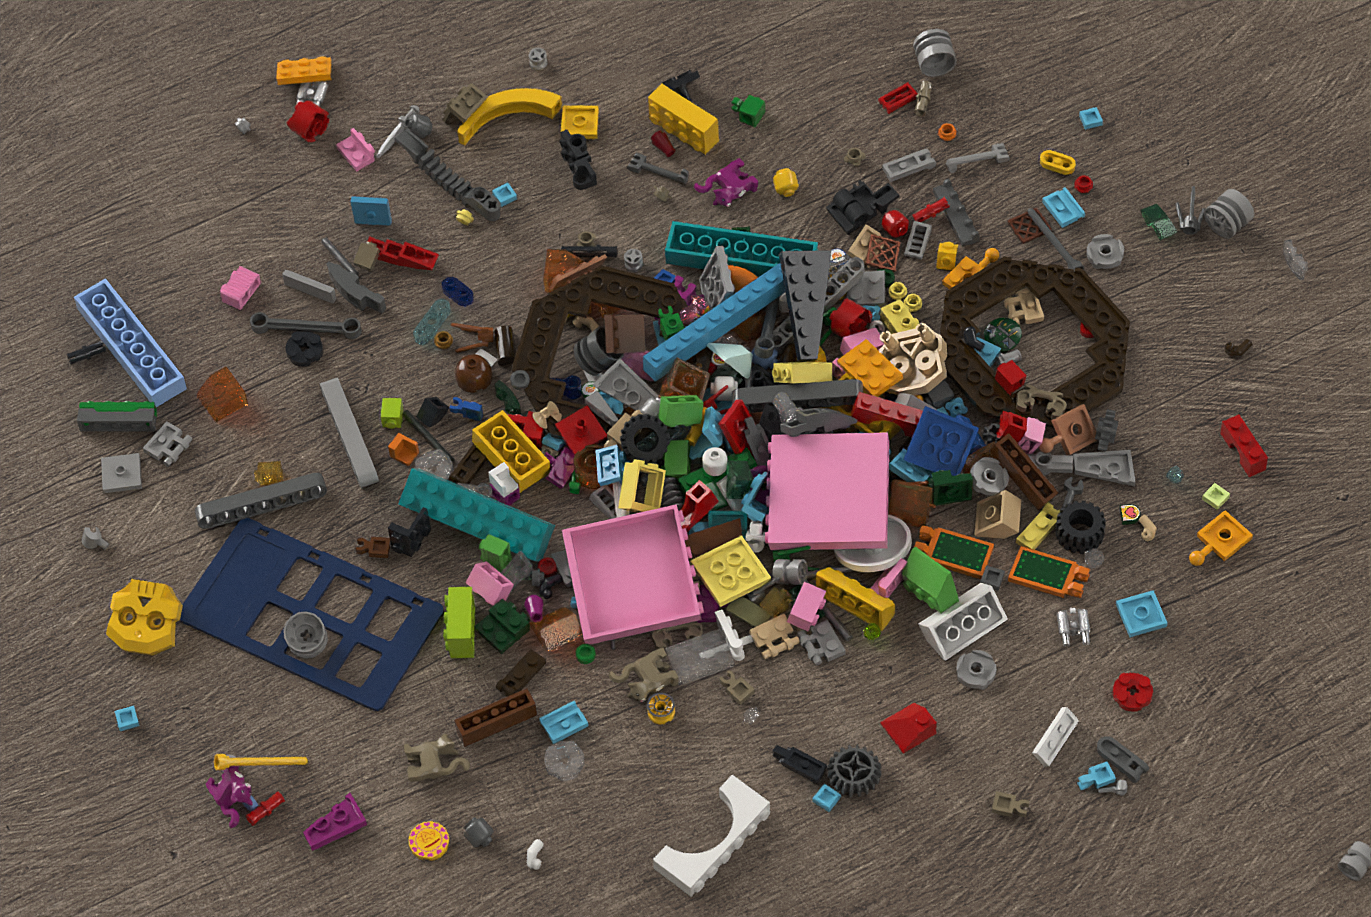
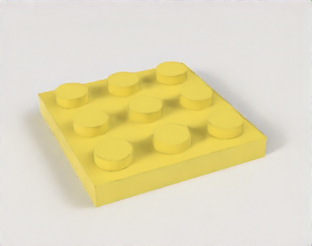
(731, 571)

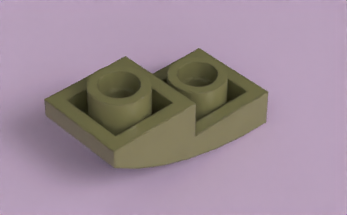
(748, 612)

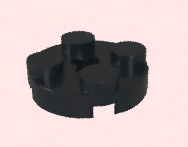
(300, 340)

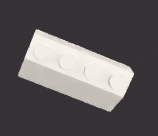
(964, 621)

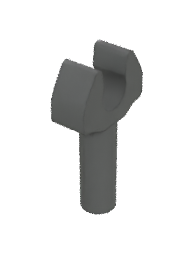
(1072, 491)

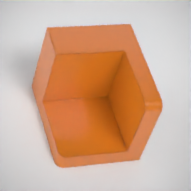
(403, 449)

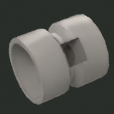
(790, 572)
(1356, 862)

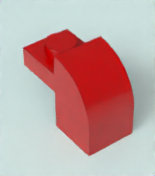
(1012, 424)
(529, 427)

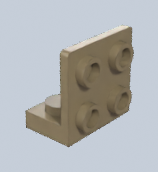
(465, 104)

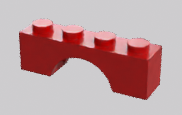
(872, 408)
(697, 504)

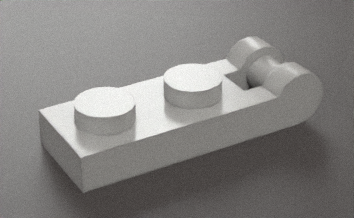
(909, 165)

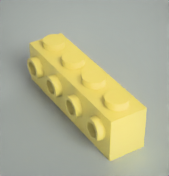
(898, 317)

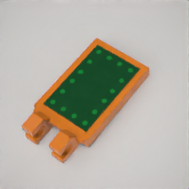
(956, 551)
(1048, 573)

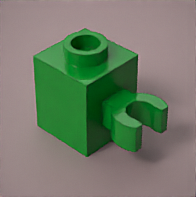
(750, 110)
(670, 323)

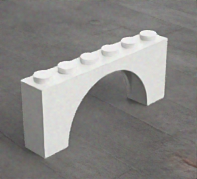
(692, 870)

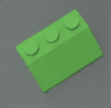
(929, 581)

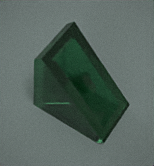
(738, 479)

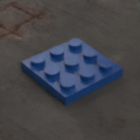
(940, 442)

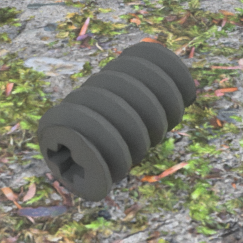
(671, 494)

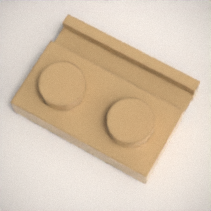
(860, 245)

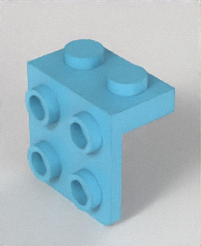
(711, 434)
(752, 507)

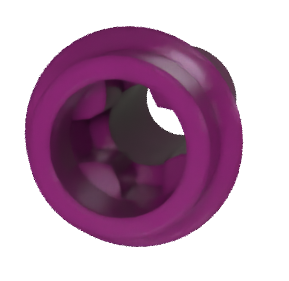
(534, 607)

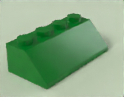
(689, 480)

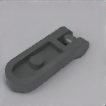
(1121, 758)

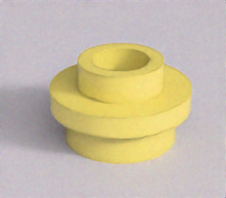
(464, 217)
(897, 287)
(913, 298)

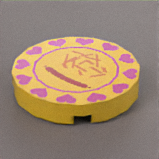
(429, 841)

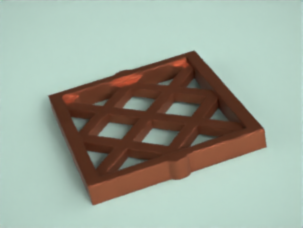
(1017, 231)
(880, 264)

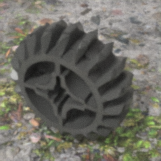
(839, 766)

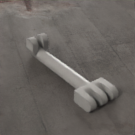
(998, 152)

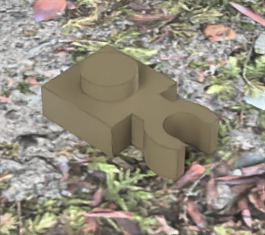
(737, 689)
(1006, 804)

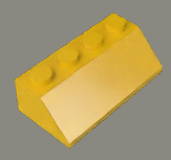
(855, 598)

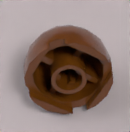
(473, 373)

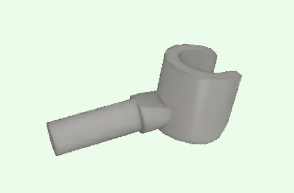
(1120, 789)

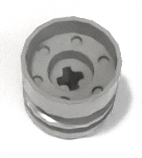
(934, 52)
(1229, 213)
(298, 627)

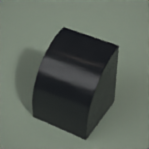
(432, 411)

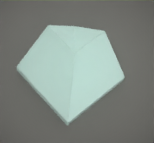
(734, 355)

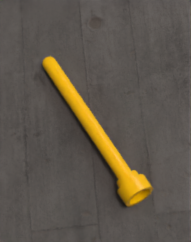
(222, 761)

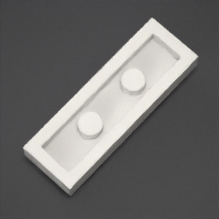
(1055, 736)

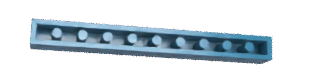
(715, 323)

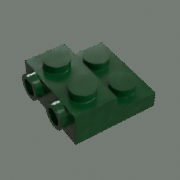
(950, 488)
(503, 625)

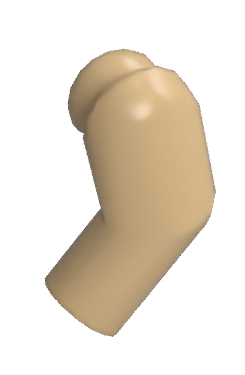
(589, 321)
(1149, 528)

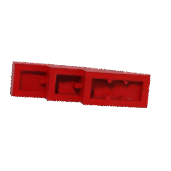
(405, 255)

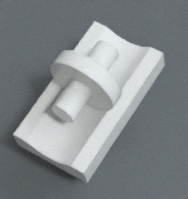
(756, 536)

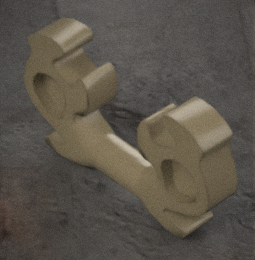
(1025, 399)
(662, 636)

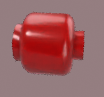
(895, 223)

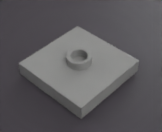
(121, 473)

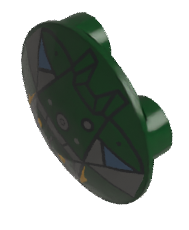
(1003, 333)

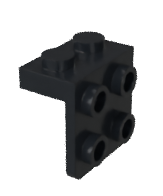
(410, 540)

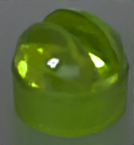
(872, 635)

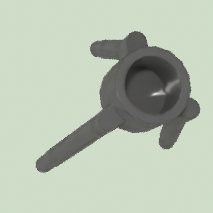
(1190, 224)
(757, 595)

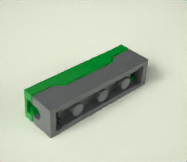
(117, 416)

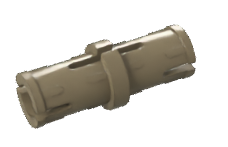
(923, 98)

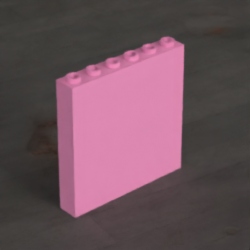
(828, 491)
(632, 574)

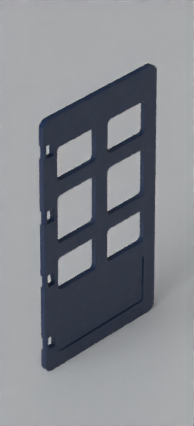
(247, 578)

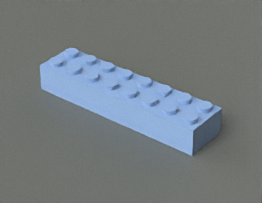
(130, 343)

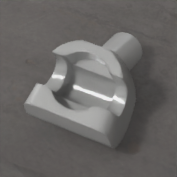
(92, 540)

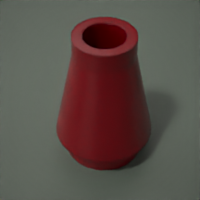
(662, 142)

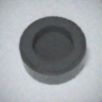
(520, 380)

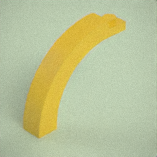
(509, 102)

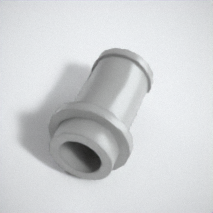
(1004, 358)

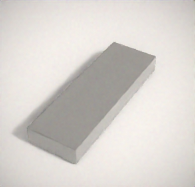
(309, 286)

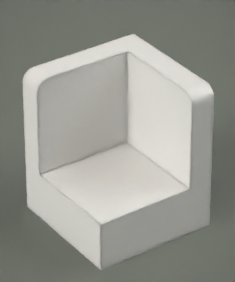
(502, 481)

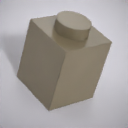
(366, 256)

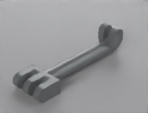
(639, 162)

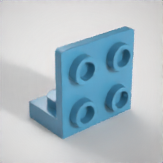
(610, 464)

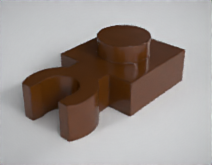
(378, 547)

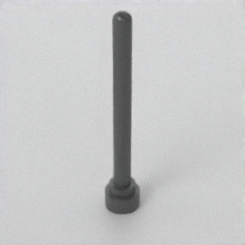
(1072, 263)

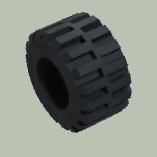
(660, 445)
(1083, 514)

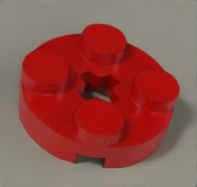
(1132, 681)

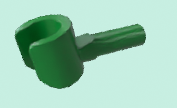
(574, 486)

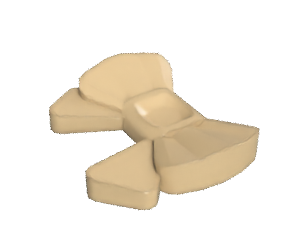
(550, 410)

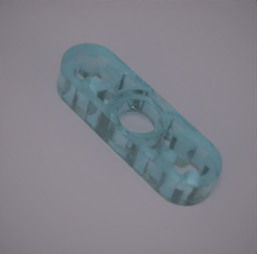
(432, 314)

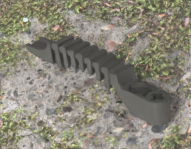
(488, 206)

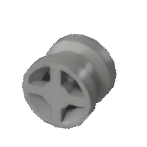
(538, 59)
(633, 255)

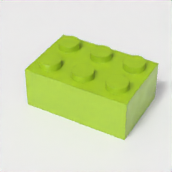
(460, 622)

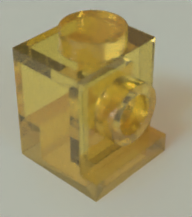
(269, 473)
(776, 602)

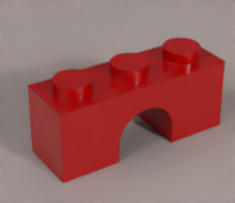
(1251, 454)

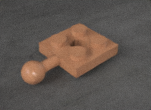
(1063, 427)

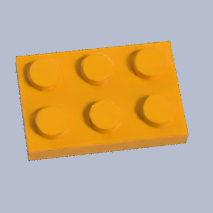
(304, 70)
(871, 368)

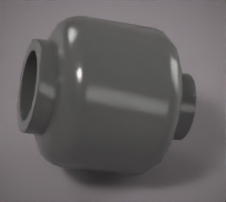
(418, 125)
(478, 832)

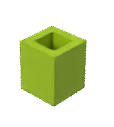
(392, 412)

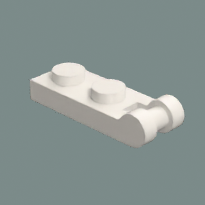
(734, 643)

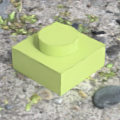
(1216, 496)

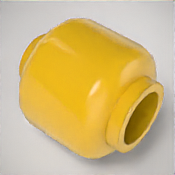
(785, 182)

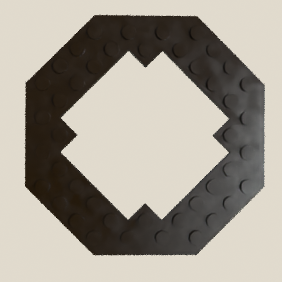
(1077, 292)
(547, 321)

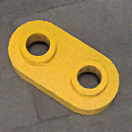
(1058, 162)

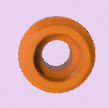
(947, 132)

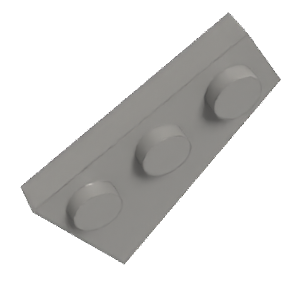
(1108, 466)

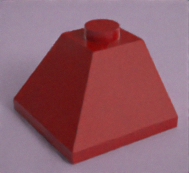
(910, 726)

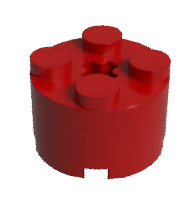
(308, 120)
(849, 319)

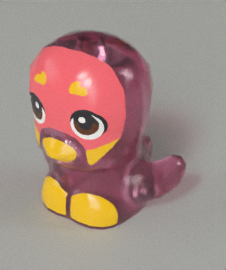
(694, 311)

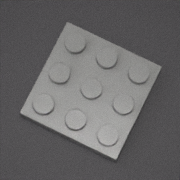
(716, 279)

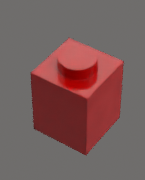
(1010, 376)

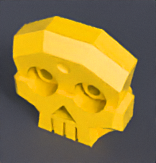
(141, 633)

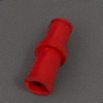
(931, 210)
(265, 808)

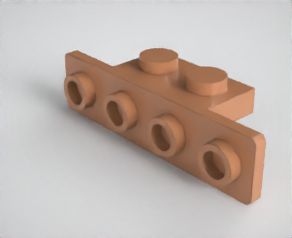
(571, 274)

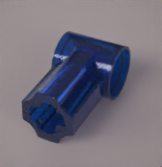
(571, 381)

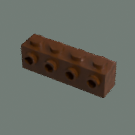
(1023, 471)
(495, 717)

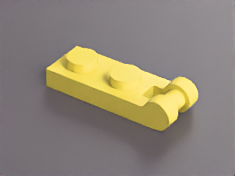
(1038, 528)

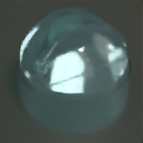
(1175, 474)

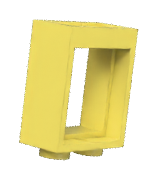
(802, 372)
(653, 490)

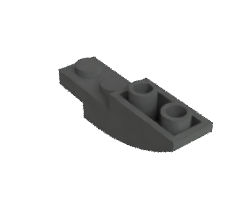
(349, 287)
(817, 419)

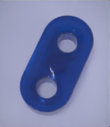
(456, 290)

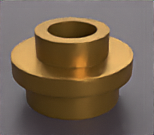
(443, 336)

